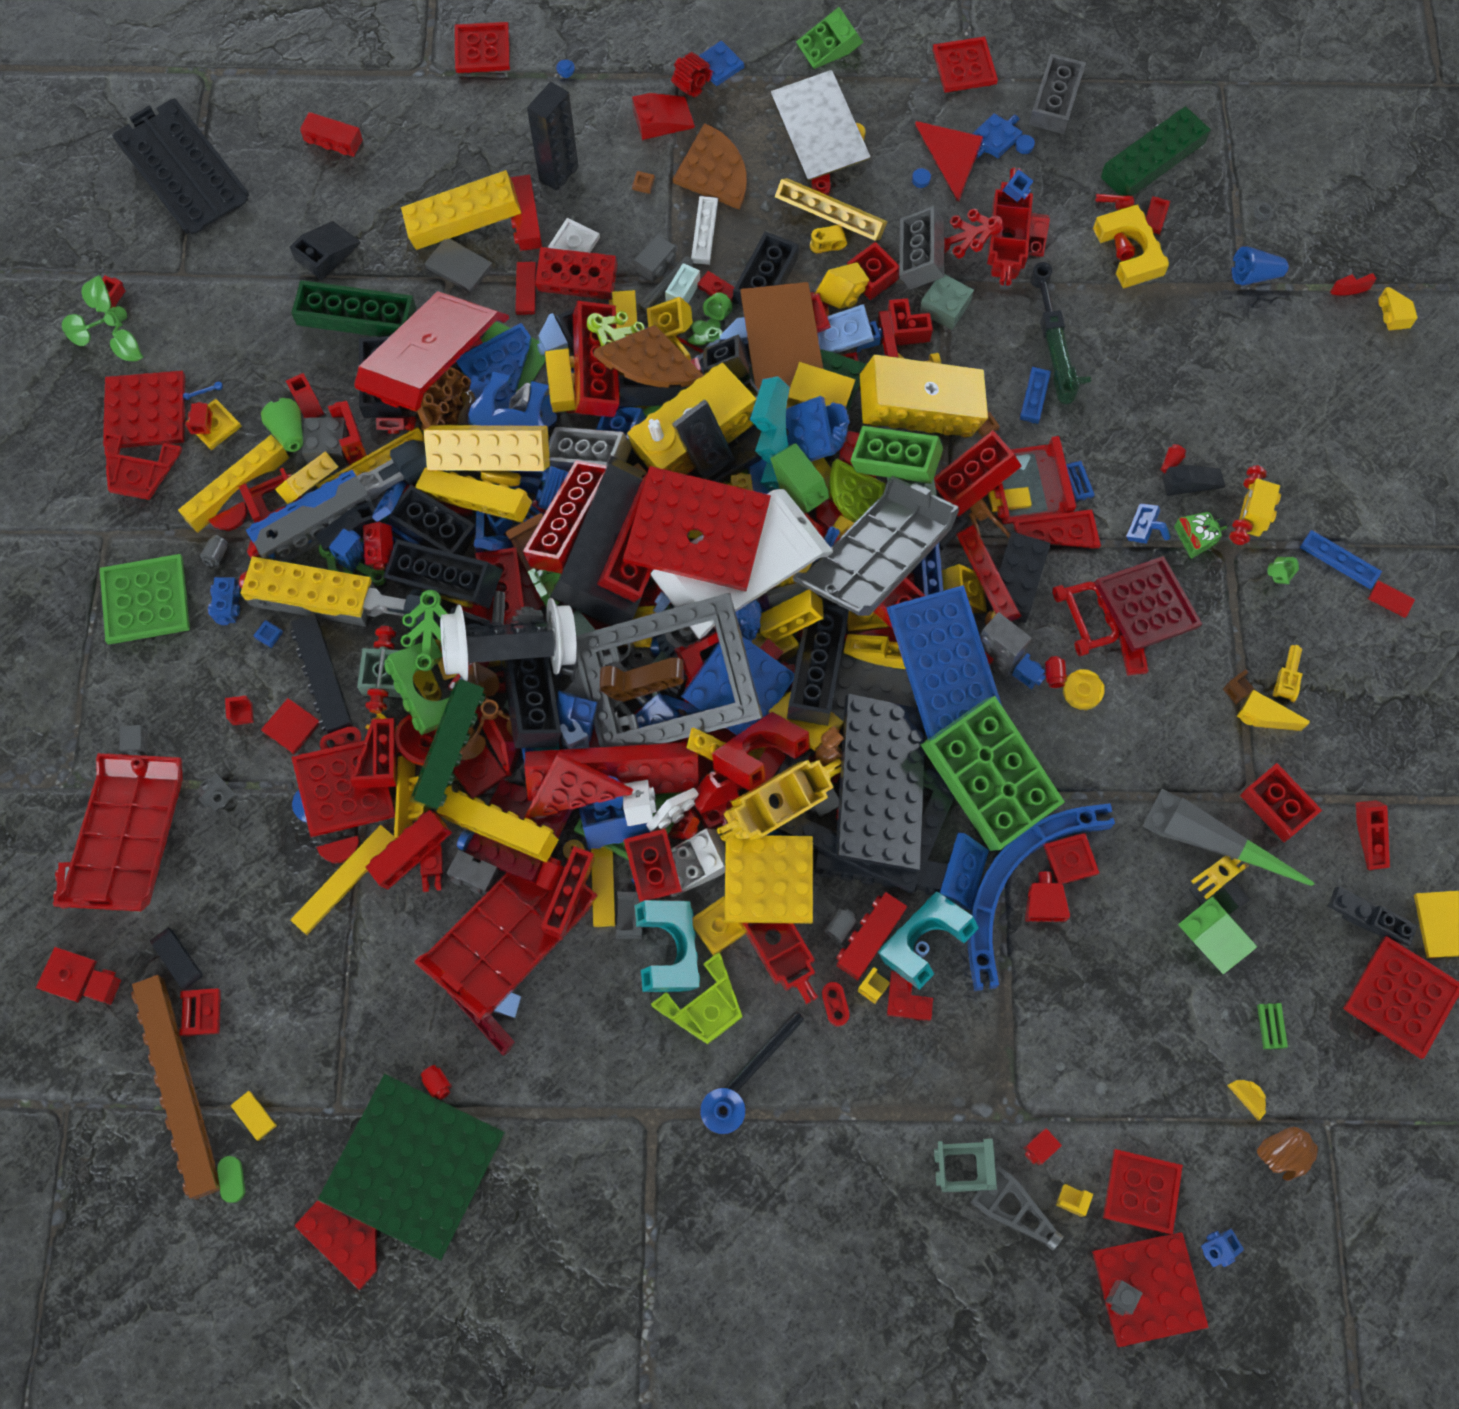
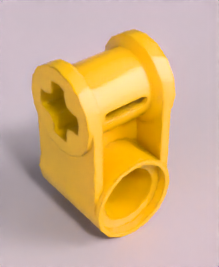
(830, 238)
(426, 681)

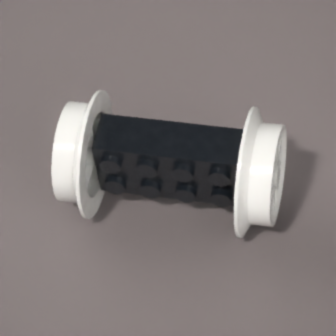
(508, 641)

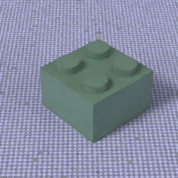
(946, 301)

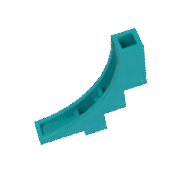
(770, 418)

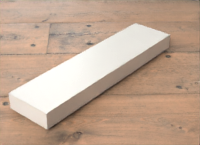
(704, 230)

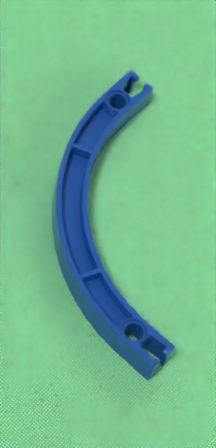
(992, 884)

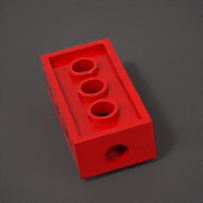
(570, 263)
(509, 582)

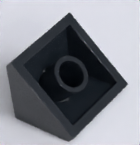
(1229, 895)

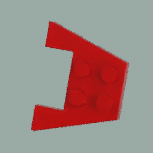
(134, 475)

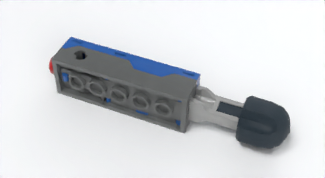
(295, 527)

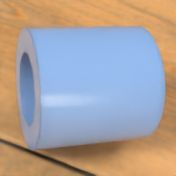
(921, 944)

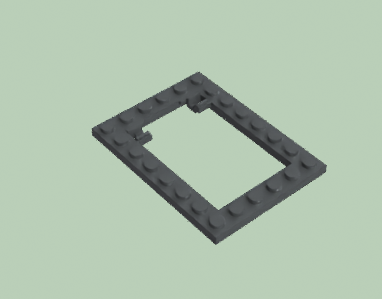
(592, 658)

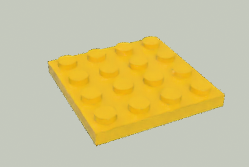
(769, 880)

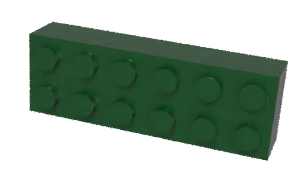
(1155, 153)
(351, 309)
(446, 745)

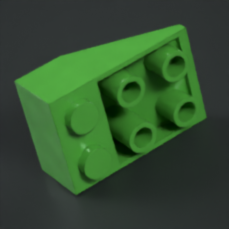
(829, 39)

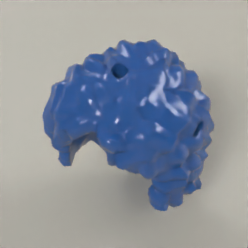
(838, 424)
(749, 619)

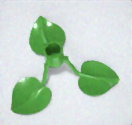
(97, 296)

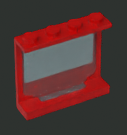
(1046, 478)

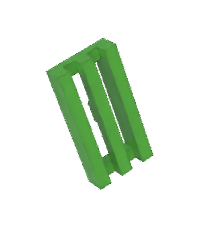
(1280, 1024)

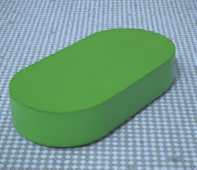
(231, 1179)

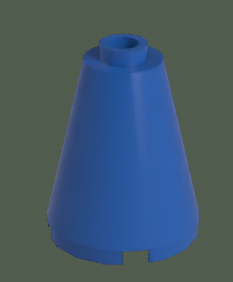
(1257, 266)

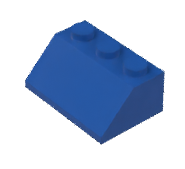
(607, 826)

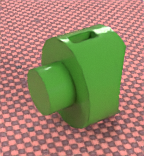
(717, 306)
(1283, 572)

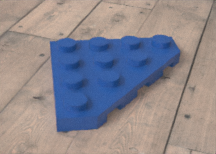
(501, 354)

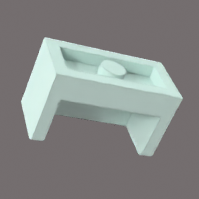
(683, 284)

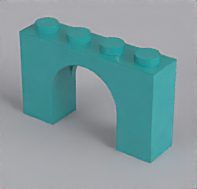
(933, 915)
(677, 920)

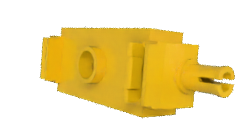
(752, 813)

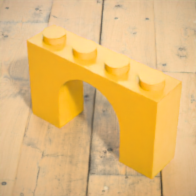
(1134, 226)

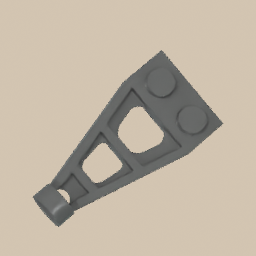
(989, 1201)

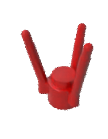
(1121, 202)

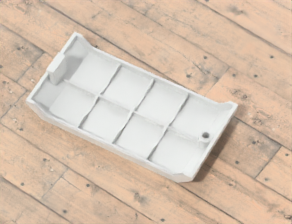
(784, 548)

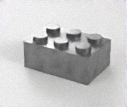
(1004, 644)

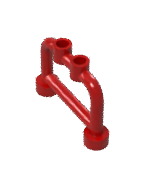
(1085, 644)

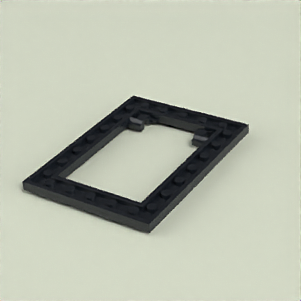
(825, 839)

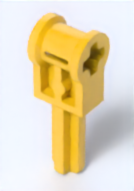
(1288, 678)

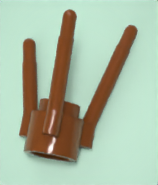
(981, 512)

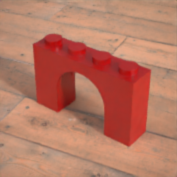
(770, 731)

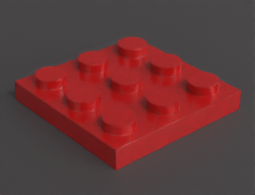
(482, 47)
(964, 64)
(1142, 1191)

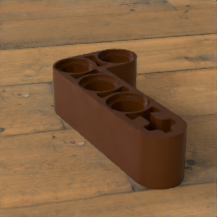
(642, 680)

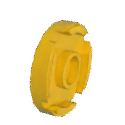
(1083, 689)

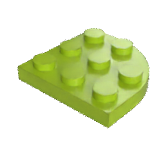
(853, 491)

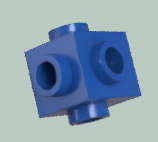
(1221, 1248)

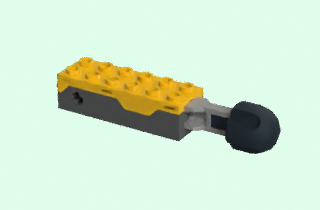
(323, 593)

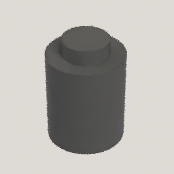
(840, 925)

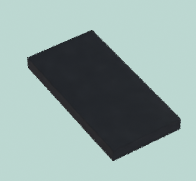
(703, 440)

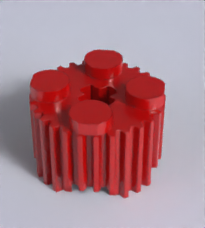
(691, 74)

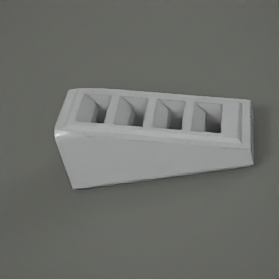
(520, 398)

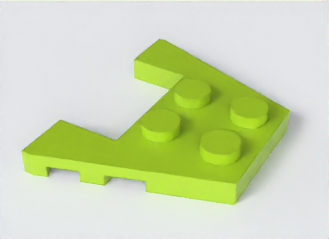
(711, 1011)

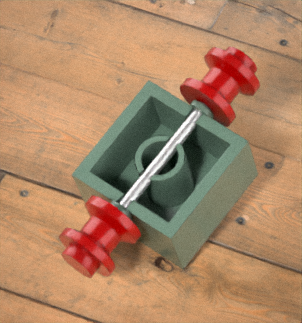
(373, 678)

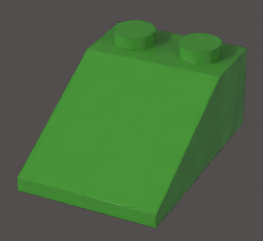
(799, 478)
(1217, 935)

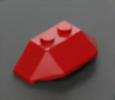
(500, 741)

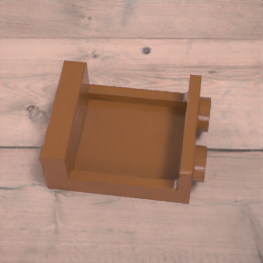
(521, 535)

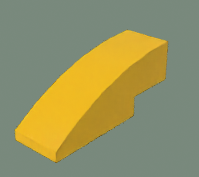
(874, 650)

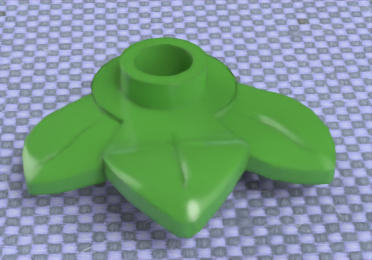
(705, 332)

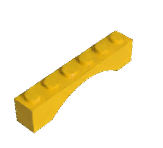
(207, 503)

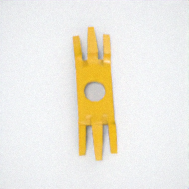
(1215, 875)

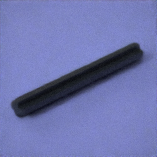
(765, 1052)

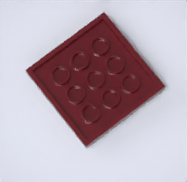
(1147, 603)
(514, 799)

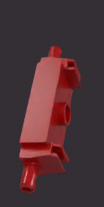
(1010, 254)
(784, 958)

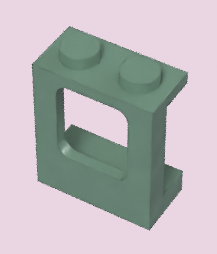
(985, 1166)

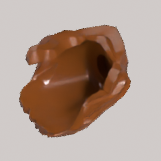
(1289, 1151)

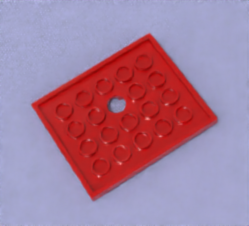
(681, 503)

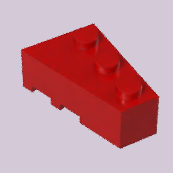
(378, 758)

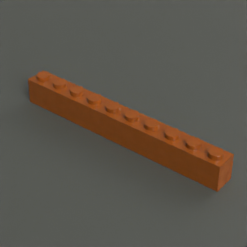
(176, 1087)

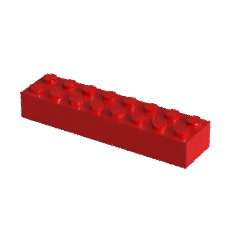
(665, 766)

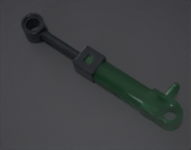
(1053, 330)

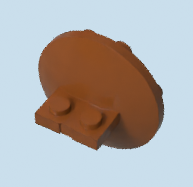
(443, 399)

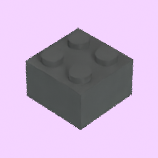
(323, 436)

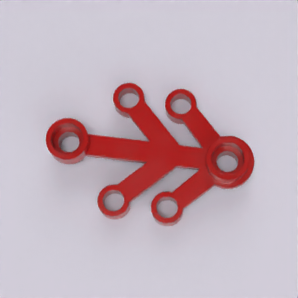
(990, 226)

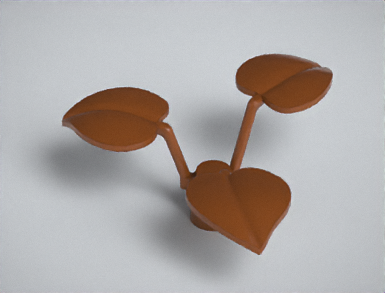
(489, 681)

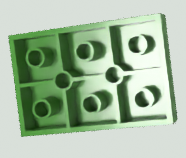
(992, 773)

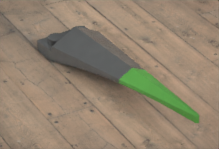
(1187, 823)

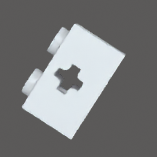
(640, 804)

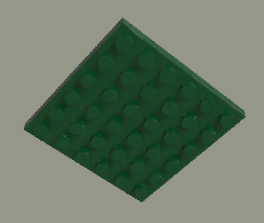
(411, 1167)

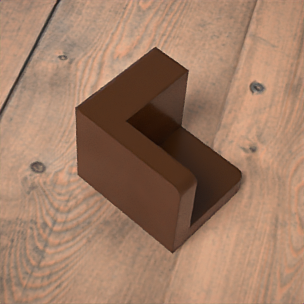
(1238, 687)

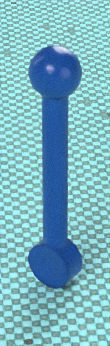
(218, 386)

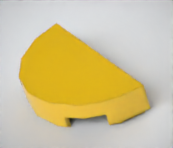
(1251, 1096)

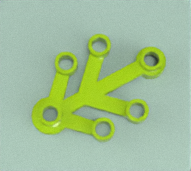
(600, 325)

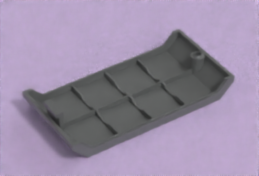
(881, 547)

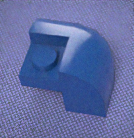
(577, 709)

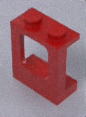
(352, 445)
(254, 495)
(691, 654)

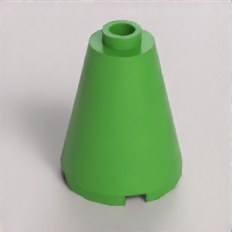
(284, 423)

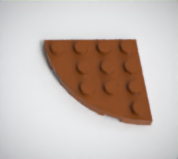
(714, 168)
(649, 359)

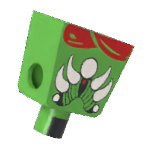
(1199, 532)

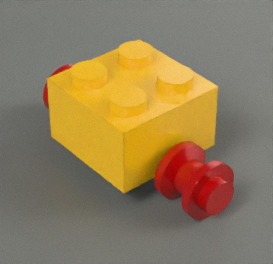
(1257, 506)

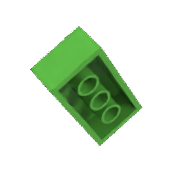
(897, 454)

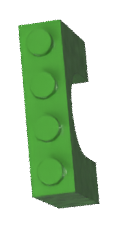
(402, 667)

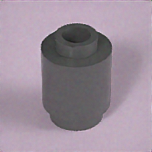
(214, 551)

